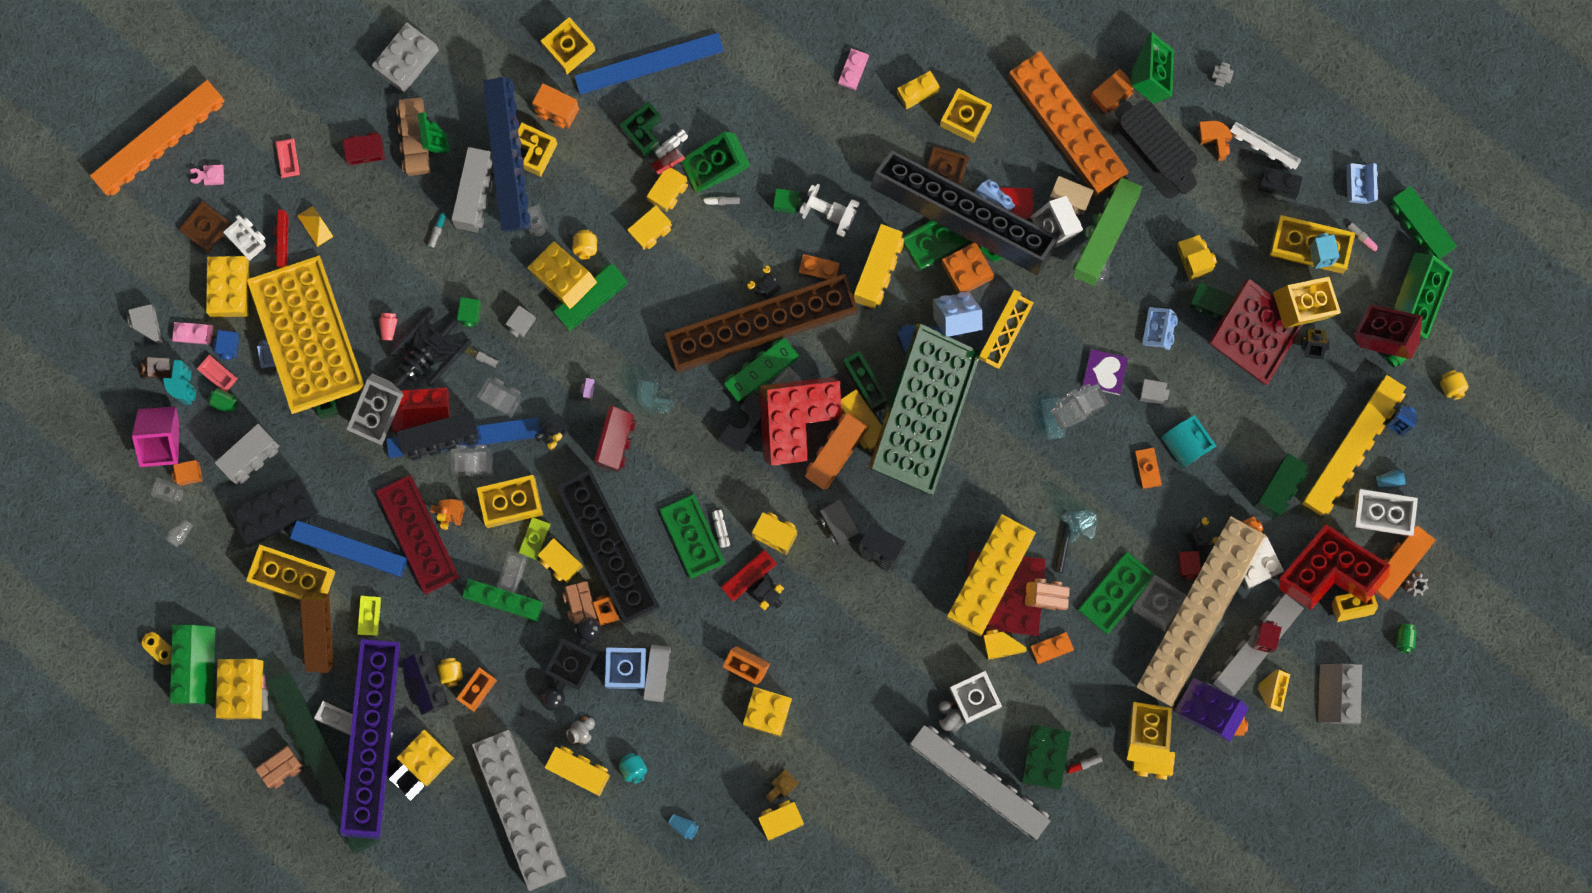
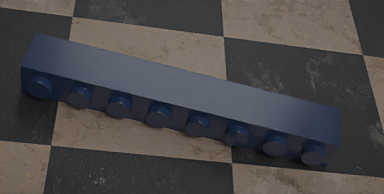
(506, 154)

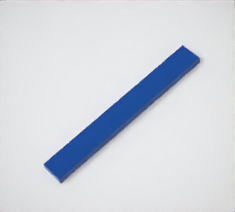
(649, 63)
(489, 433)

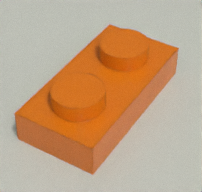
(818, 267)
(1052, 648)

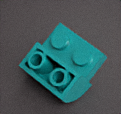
(178, 385)
(1188, 441)

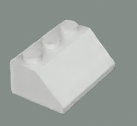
(1385, 512)

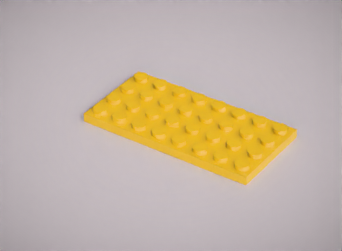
(306, 334)

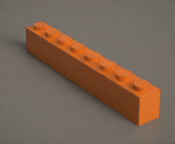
(157, 138)

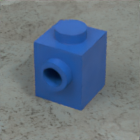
(226, 344)

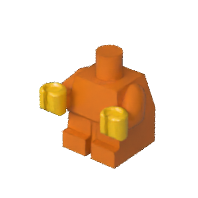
(448, 511)

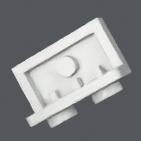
(244, 238)

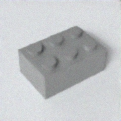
(405, 57)
(247, 455)

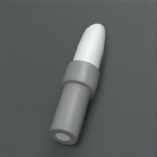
(722, 200)

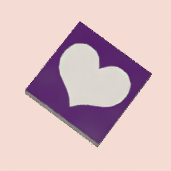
(1105, 370)

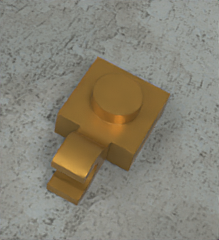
(783, 784)

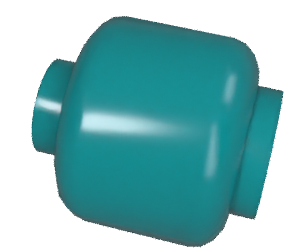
(632, 768)

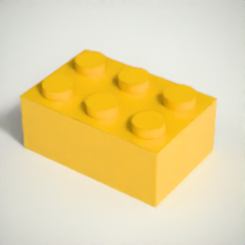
(562, 275)
(227, 286)
(1306, 302)
(510, 501)
(239, 689)
(1149, 734)
(578, 770)

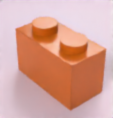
(1113, 91)
(746, 665)
(476, 689)

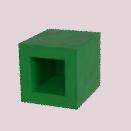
(787, 201)
(469, 312)

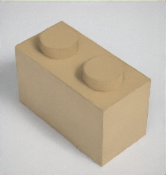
(1077, 194)

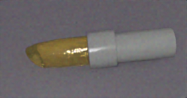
(482, 357)

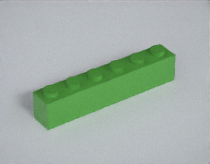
(1107, 231)

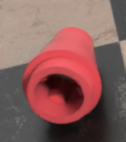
(387, 325)

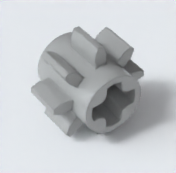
(1222, 74)
(1418, 581)

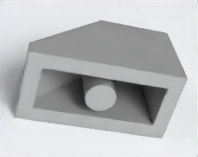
(145, 322)

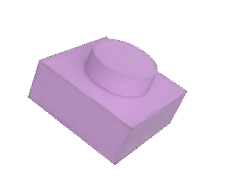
(587, 389)

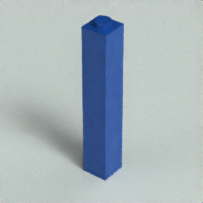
(348, 548)

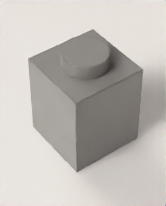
(520, 322)
(1154, 392)

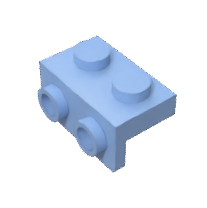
(1362, 183)
(990, 191)

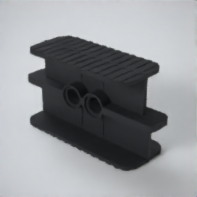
(1155, 148)

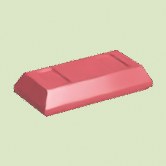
(287, 158)
(217, 373)

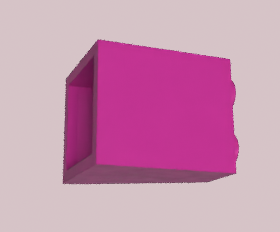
(156, 436)

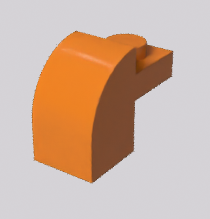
(1216, 133)

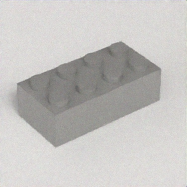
(473, 190)

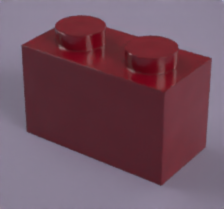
(364, 148)
(1267, 637)

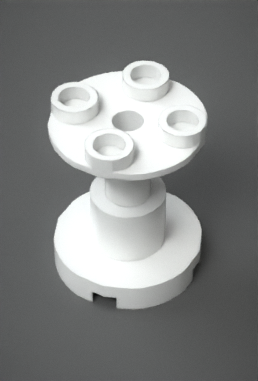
(836, 213)

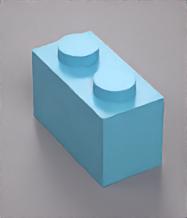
(1324, 251)

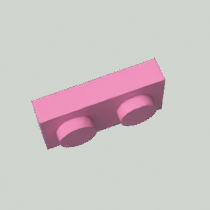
(853, 69)
(192, 333)

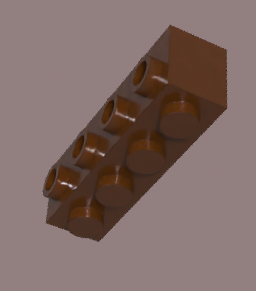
(316, 632)

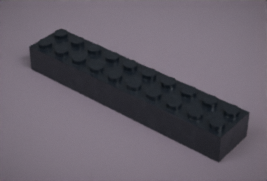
(964, 212)

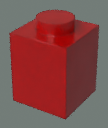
(1189, 565)

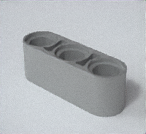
(657, 673)

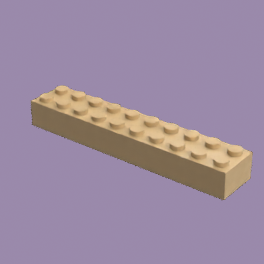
(1201, 611)

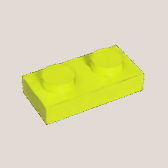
(369, 616)

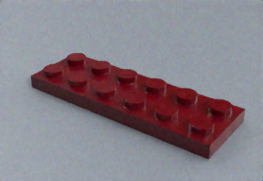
(418, 534)

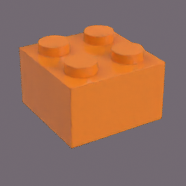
(555, 106)
(967, 268)

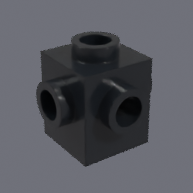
(1315, 343)

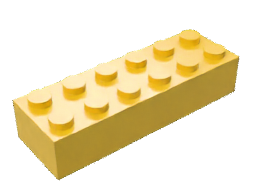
(991, 575)

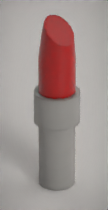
(1084, 764)

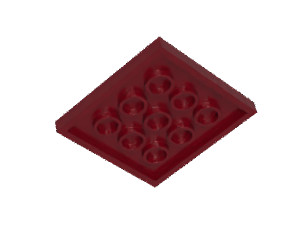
(1254, 333)
(1011, 612)

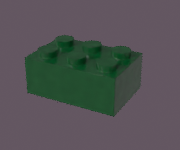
(1282, 486)
(1046, 757)

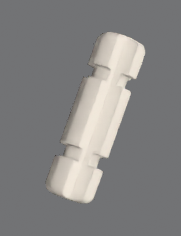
(671, 143)
(720, 528)

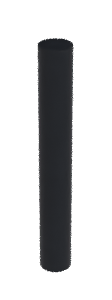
(1063, 548)

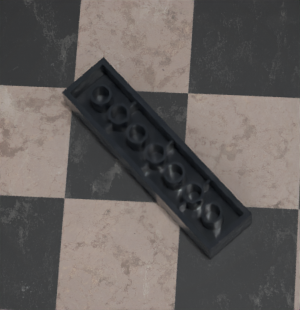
(608, 547)

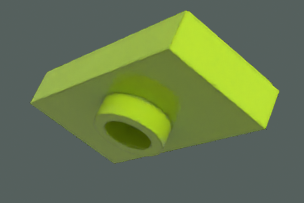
(534, 538)

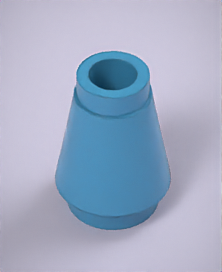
(1391, 479)
(683, 826)

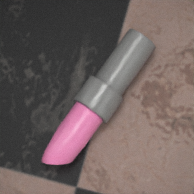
(1363, 237)
(264, 695)

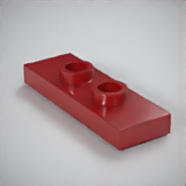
(281, 232)
(748, 575)

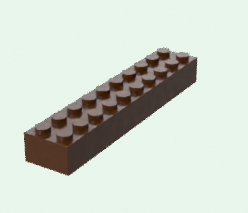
(761, 323)

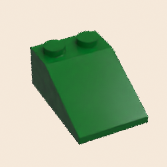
(1154, 70)
(715, 161)

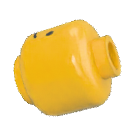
(584, 244)
(1454, 384)
(450, 672)

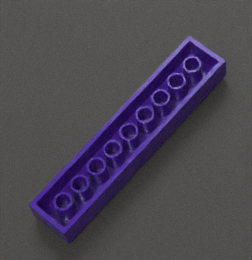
(370, 739)

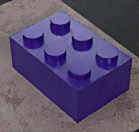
(1211, 709)

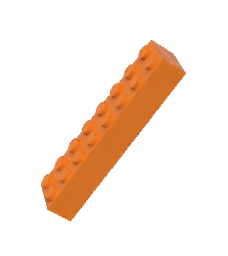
(1068, 124)

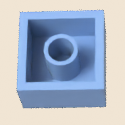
(957, 314)
(625, 668)

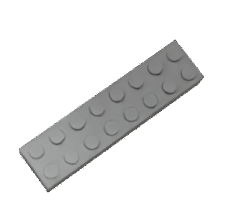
(980, 783)
(519, 810)

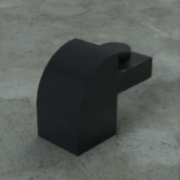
(404, 779)

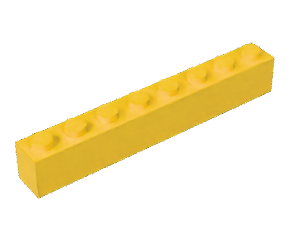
(1354, 445)

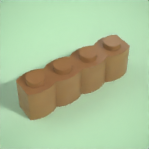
(416, 158)

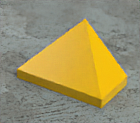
(315, 226)
(1274, 689)

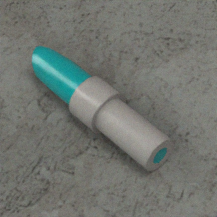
(436, 231)

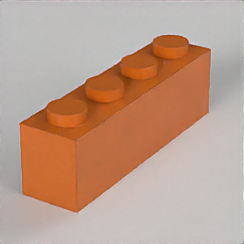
(836, 451)
(1404, 560)

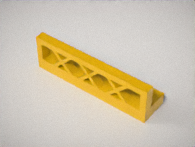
(997, 331)

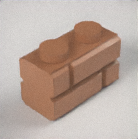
(1047, 595)
(580, 602)
(279, 767)

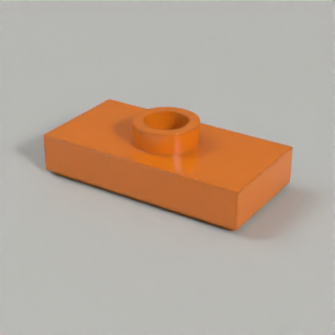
(1148, 468)

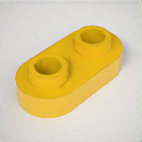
(158, 648)

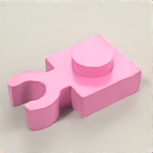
(211, 175)

